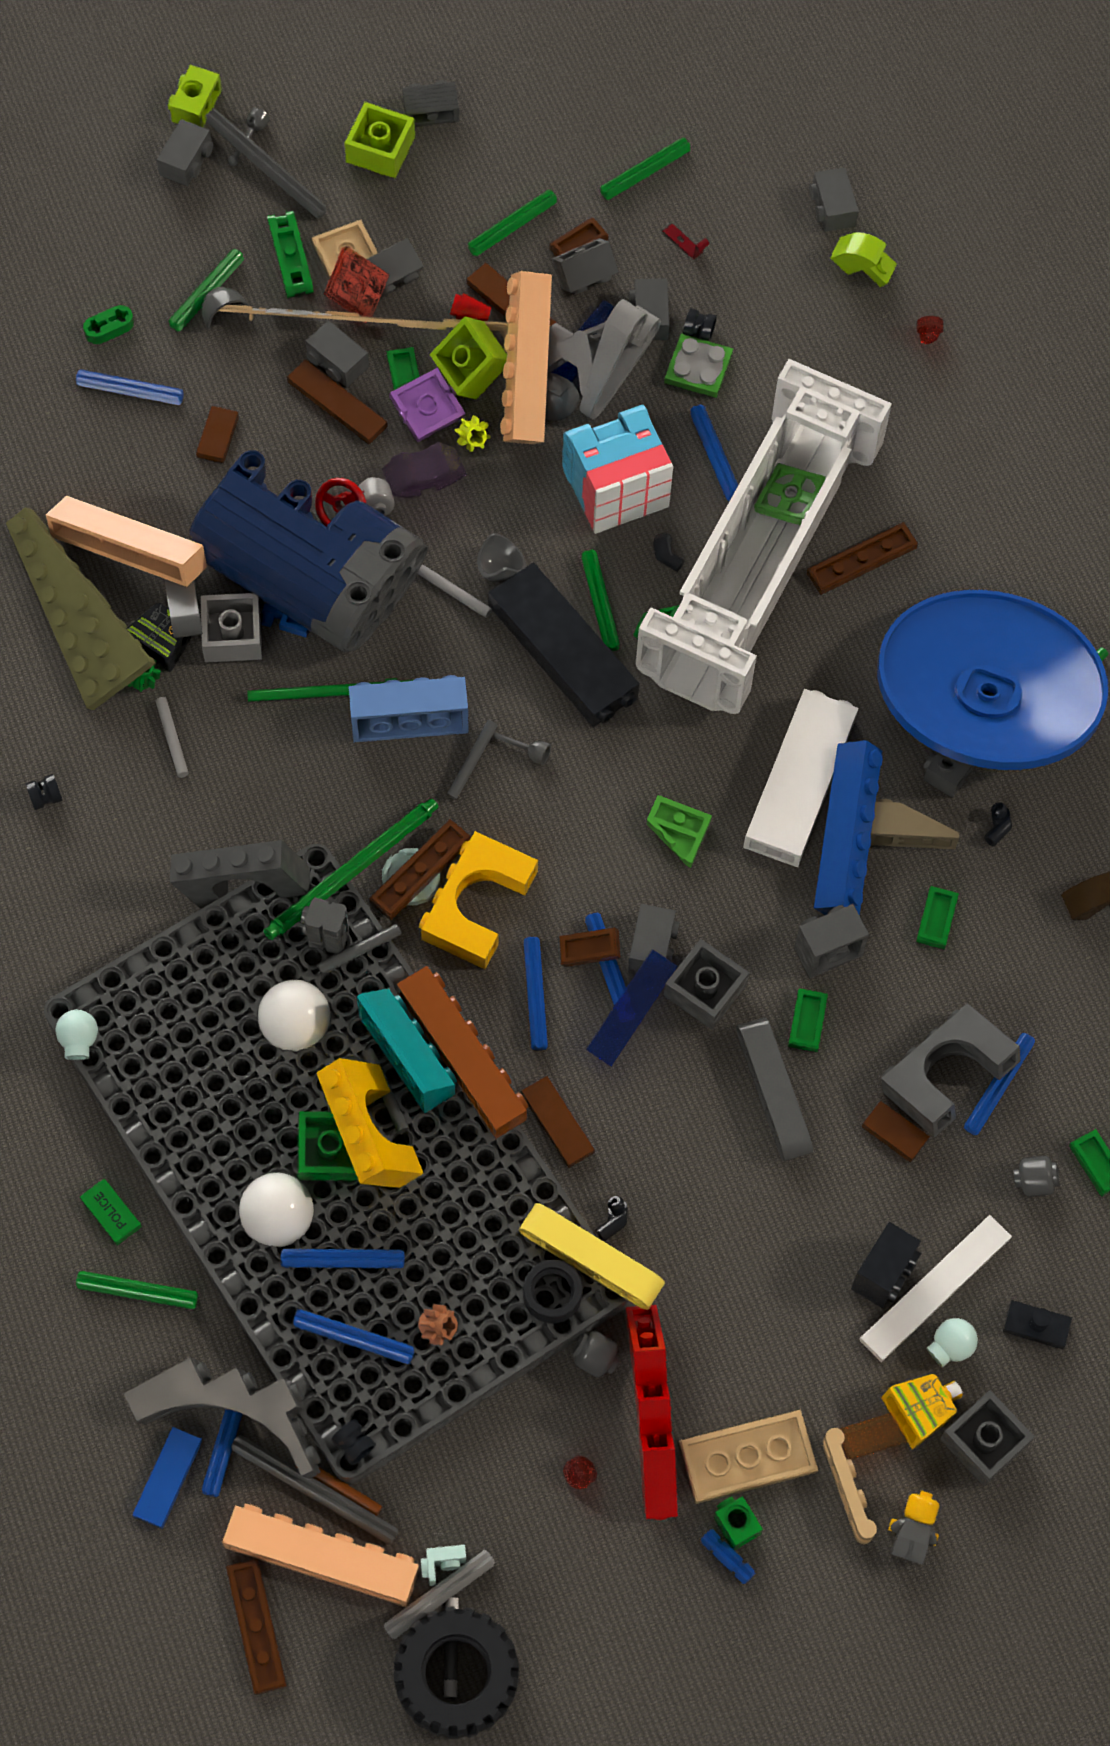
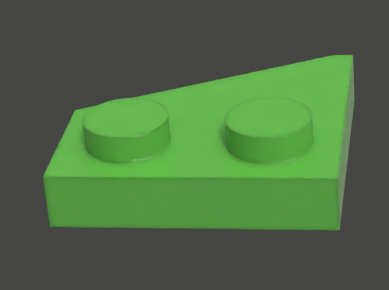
(679, 827)

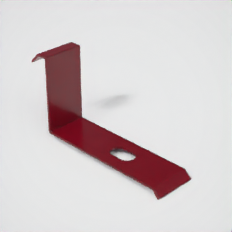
(688, 246)

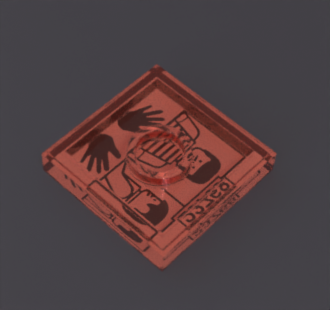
(356, 283)

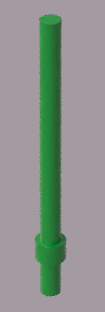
(304, 692)

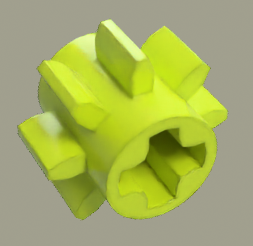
(479, 433)

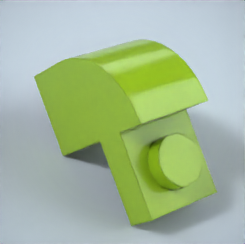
(865, 253)

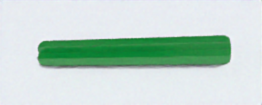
(645, 168)
(512, 222)
(212, 281)
(600, 599)
(137, 1289)

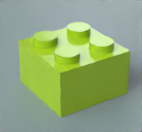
(379, 140)
(470, 358)

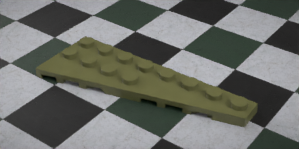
(90, 635)

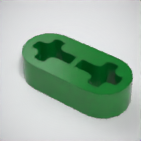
(108, 324)

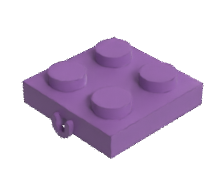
(427, 404)

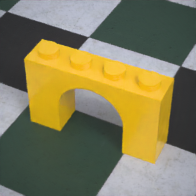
(479, 861)
(348, 1090)

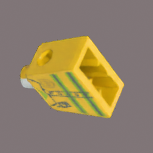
(922, 1406)

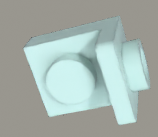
(447, 1557)

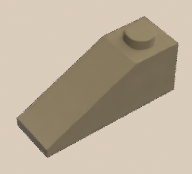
(905, 827)

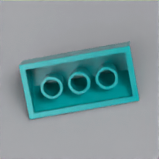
(405, 1048)

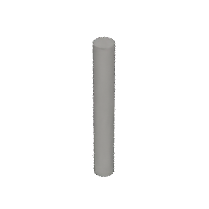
(454, 591)
(172, 737)

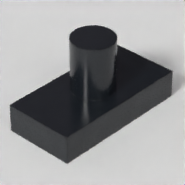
(1037, 1324)

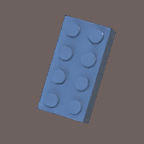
(408, 708)

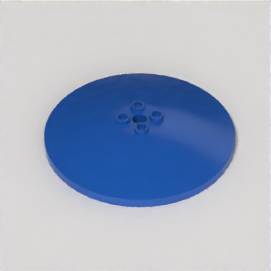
(973, 641)

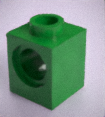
(737, 1536)

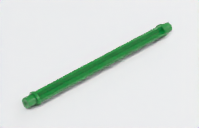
(353, 867)

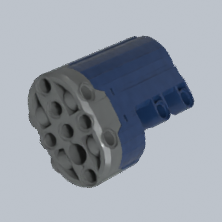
(325, 578)

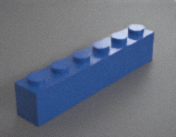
(848, 826)

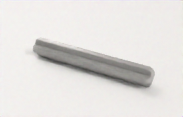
(439, 1594)

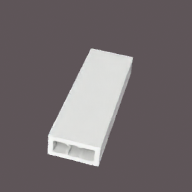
(800, 778)

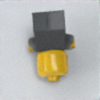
(914, 1532)

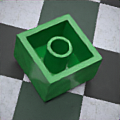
(322, 1149)

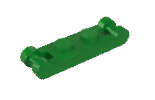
(290, 254)

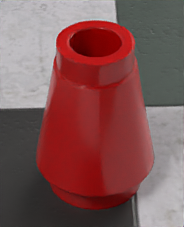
(469, 307)

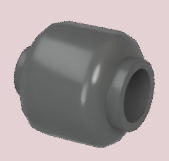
(1037, 1176)
(596, 1354)

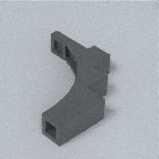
(188, 1387)

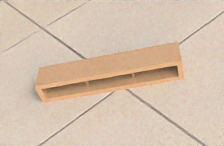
(526, 357)
(126, 541)
(321, 1555)

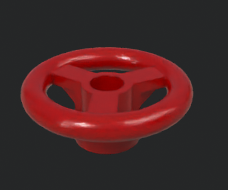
(347, 497)

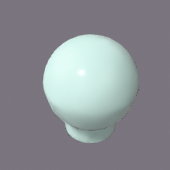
(76, 1033)
(953, 1341)

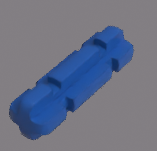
(727, 1556)

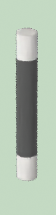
(450, 1664)

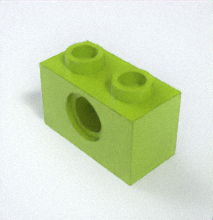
(195, 96)

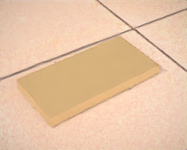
(748, 1456)

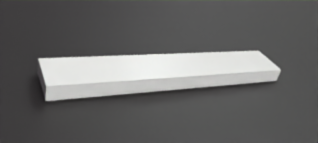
(935, 1288)

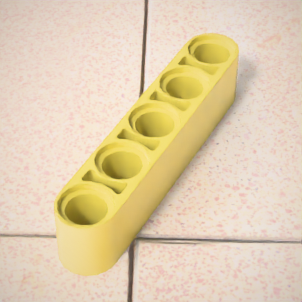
(591, 1256)

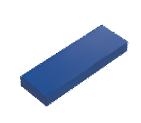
(167, 1478)

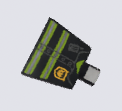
(157, 638)

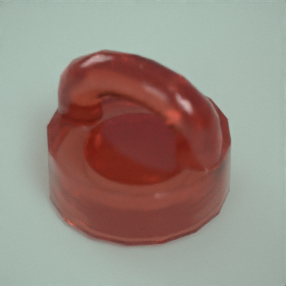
(929, 326)
(579, 1472)

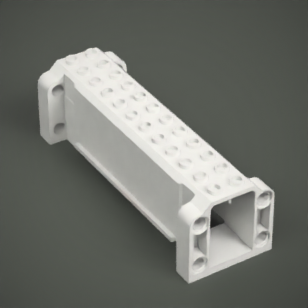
(751, 556)

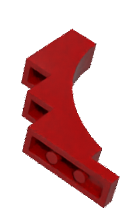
(653, 1413)

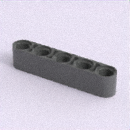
(183, 609)
(774, 1089)

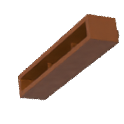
(462, 1052)

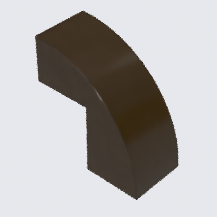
(1088, 897)

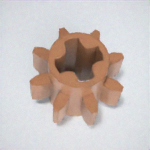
(438, 1324)

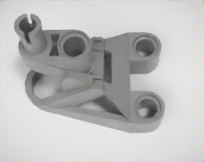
(604, 357)

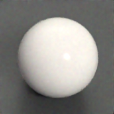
(294, 1015)
(276, 1209)

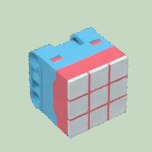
(618, 469)

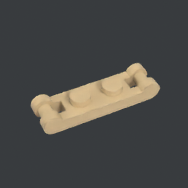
(852, 1499)

